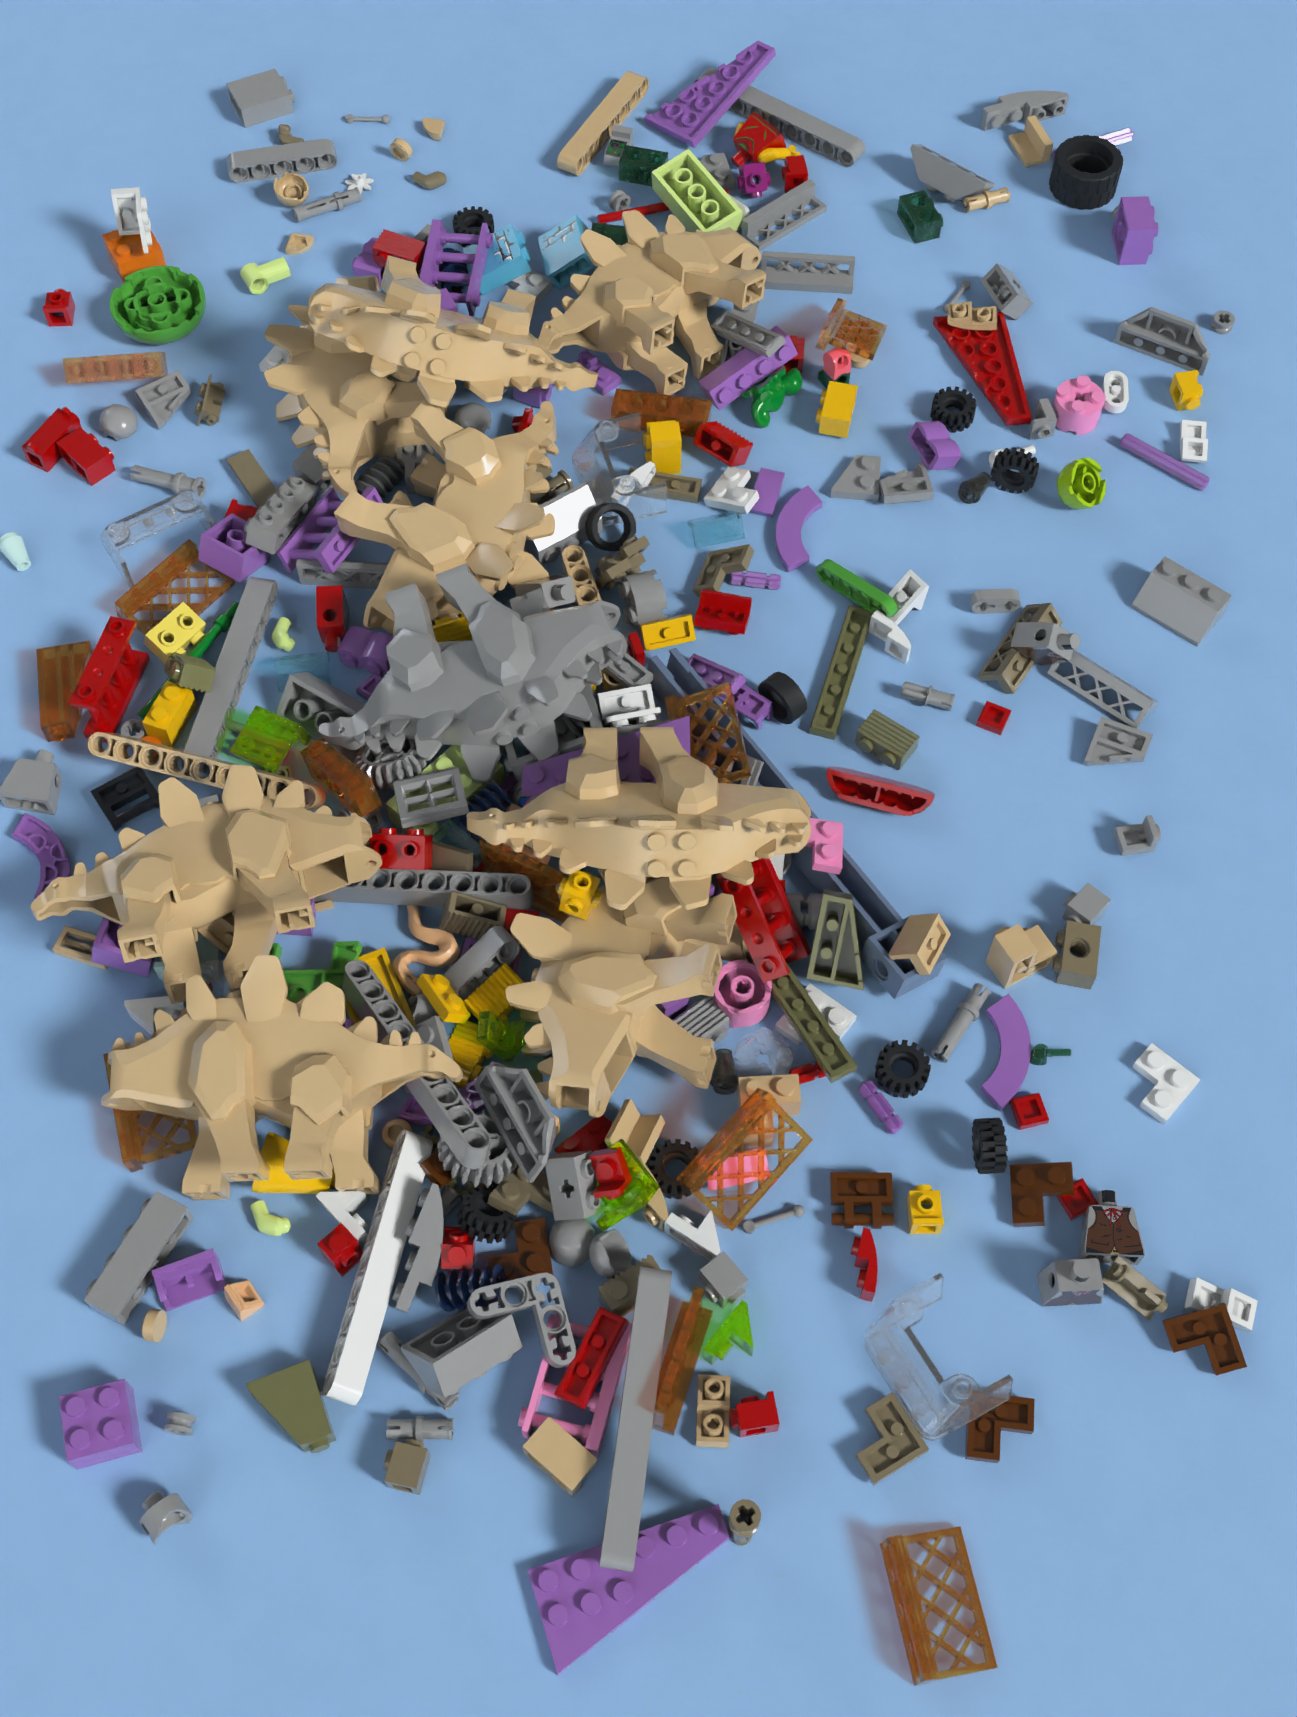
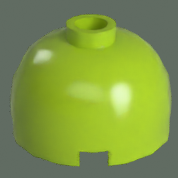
(1081, 484)

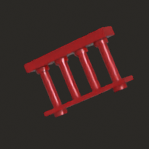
(110, 678)
(766, 921)

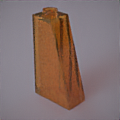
(58, 676)

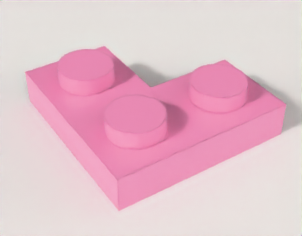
(826, 845)

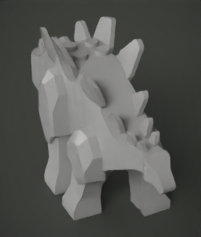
(484, 691)

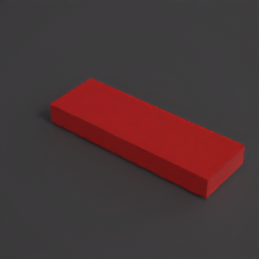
(591, 1358)

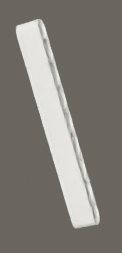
(377, 1270)

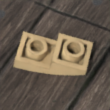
(966, 317)
(656, 1210)
(713, 1411)

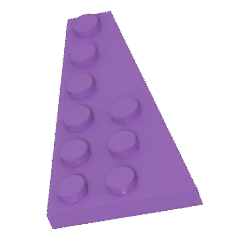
(710, 97)
(553, 771)
(588, 1602)

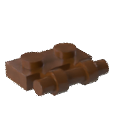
(861, 1189)

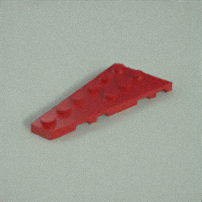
(992, 366)

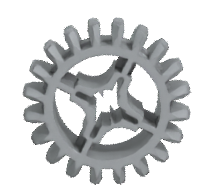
(390, 765)
(493, 1169)

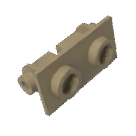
(206, 408)
(1134, 1288)

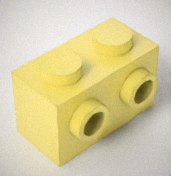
(175, 633)

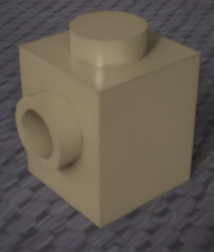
(406, 1466)

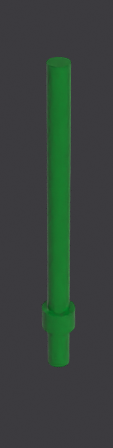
(220, 625)

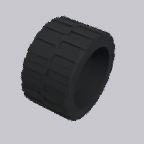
(1082, 155)

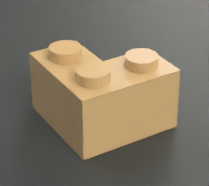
(1019, 953)
(782, 1087)

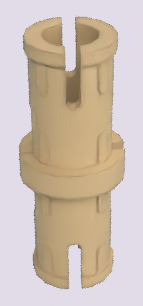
(986, 199)

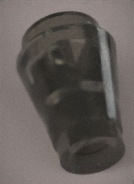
(973, 488)
(724, 1075)

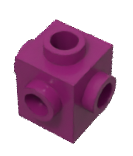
(753, 171)

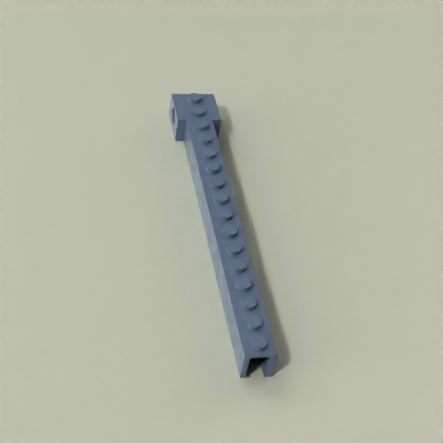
(875, 918)

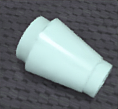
(15, 551)

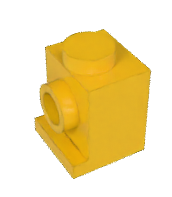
(1186, 390)
(920, 1219)

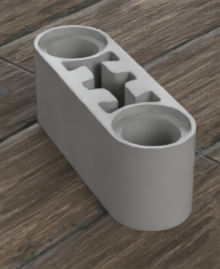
(482, 961)

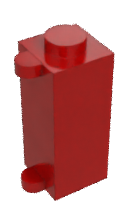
(42, 447)

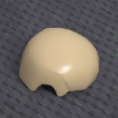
(291, 189)

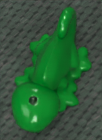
(770, 393)

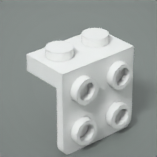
(132, 214)
(627, 705)

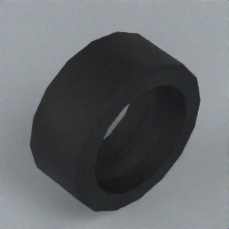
(591, 526)
(786, 697)

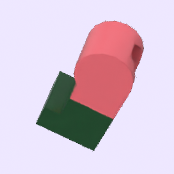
(836, 366)

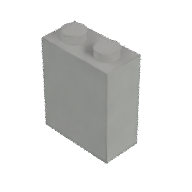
(260, 97)

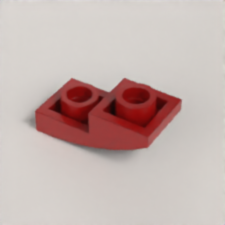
(866, 1258)

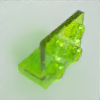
(268, 739)
(635, 1195)

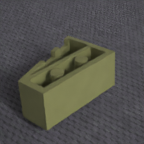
(835, 944)

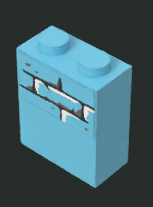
(563, 251)
(505, 259)

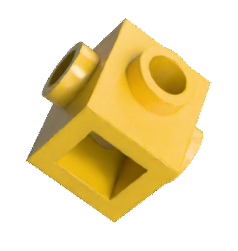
(579, 894)

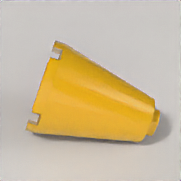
(274, 1152)

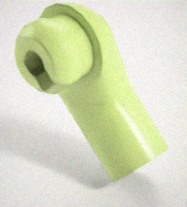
(280, 636)
(268, 1223)

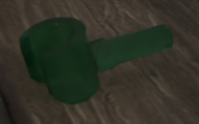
(1041, 1052)

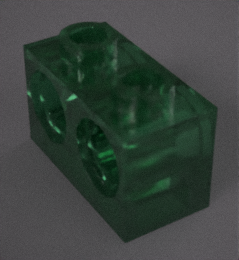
(638, 163)
(919, 216)

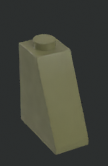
(296, 1405)

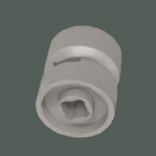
(812, 906)

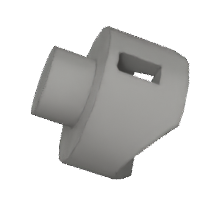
(421, 1008)
(163, 1513)

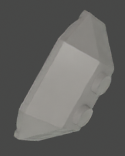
(946, 175)
(1165, 339)
(519, 1115)

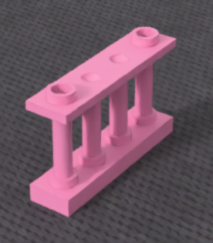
(600, 1403)

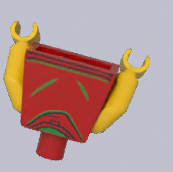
(759, 142)

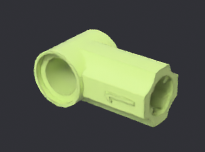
(259, 277)

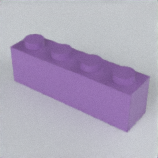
(744, 372)

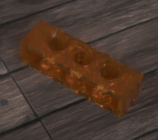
(115, 367)
(662, 407)
(341, 777)

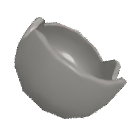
(473, 416)
(118, 422)
(571, 1241)
(609, 1254)

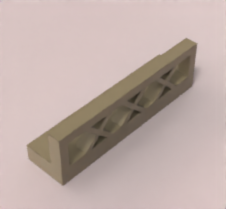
(1012, 664)

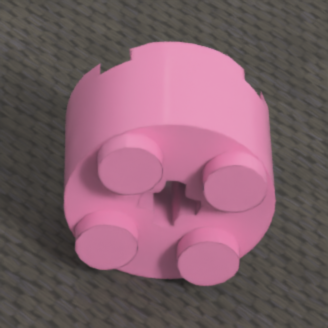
(1078, 405)
(742, 994)

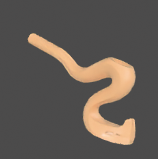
(445, 956)

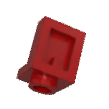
(610, 1172)

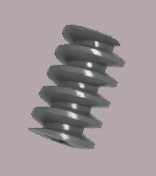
(381, 475)

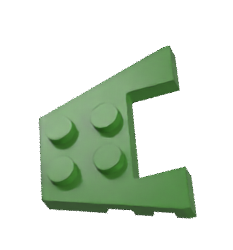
(304, 981)

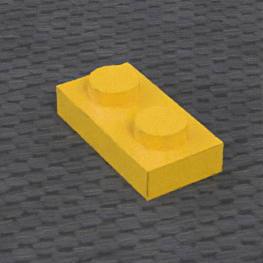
(667, 632)
(443, 998)

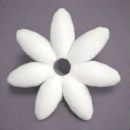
(359, 181)

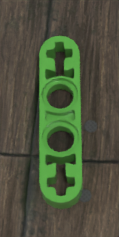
(855, 588)

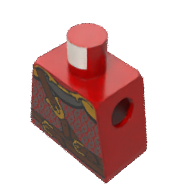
(332, 615)

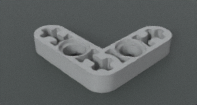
(531, 1299)

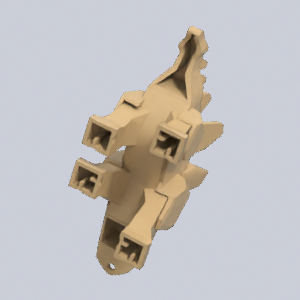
(653, 293)
(436, 345)
(339, 399)
(476, 513)
(641, 830)
(213, 860)
(603, 989)
(273, 1061)

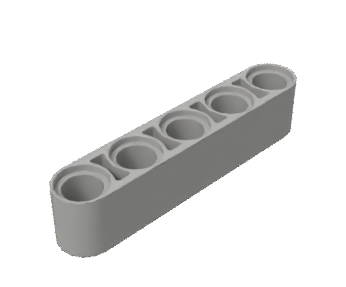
(276, 160)

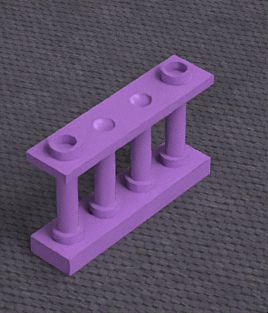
(434, 256)
(333, 546)

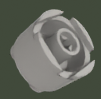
(642, 597)

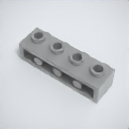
(280, 515)
(142, 1250)

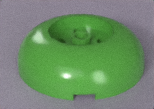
(158, 304)

